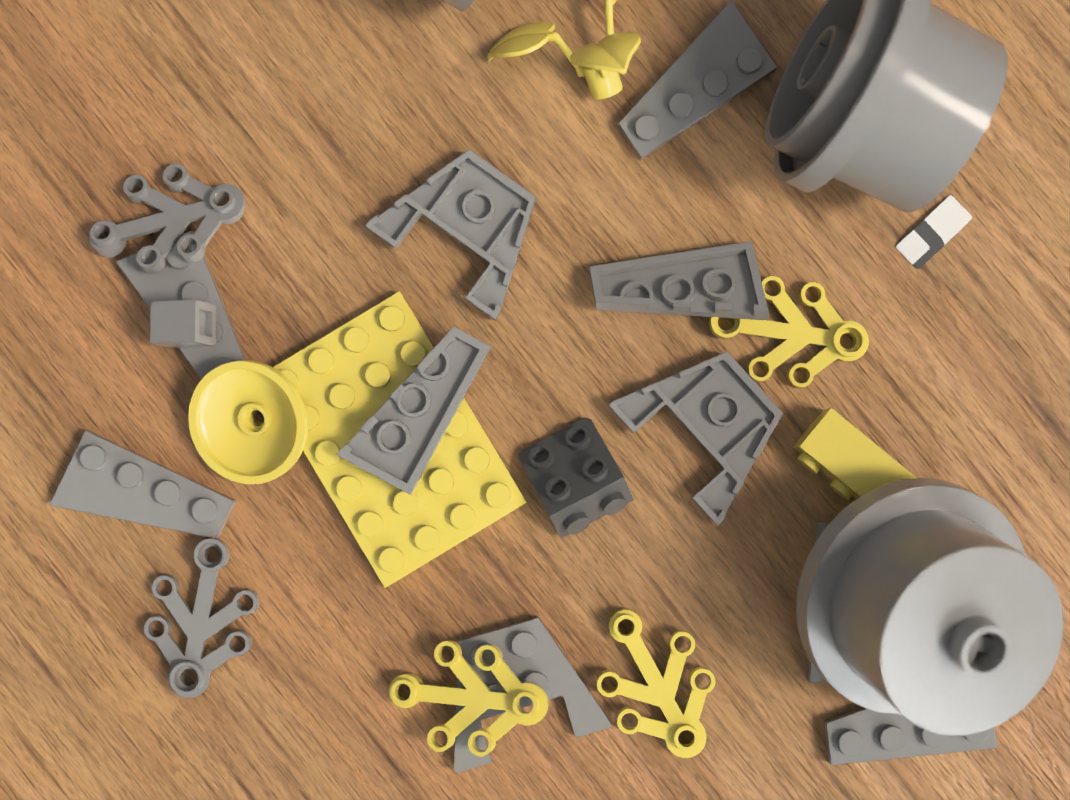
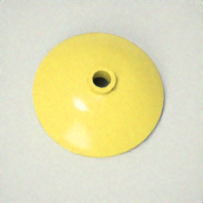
(227, 427)

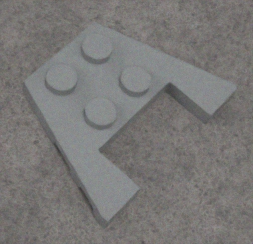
(475, 208)
(723, 414)
(533, 658)

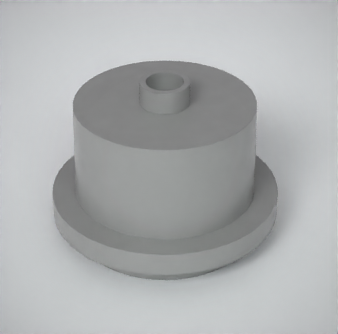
(884, 100)
(929, 608)

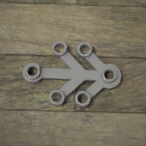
(172, 219)
(199, 625)

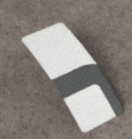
(934, 232)

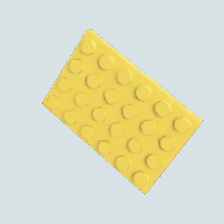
(344, 384)

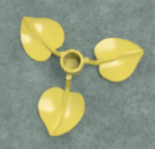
(596, 61)

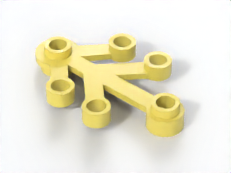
(798, 334)
(660, 690)
(475, 697)

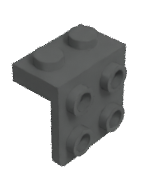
(575, 477)

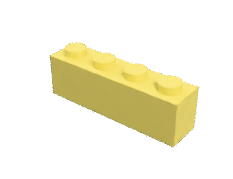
(847, 456)

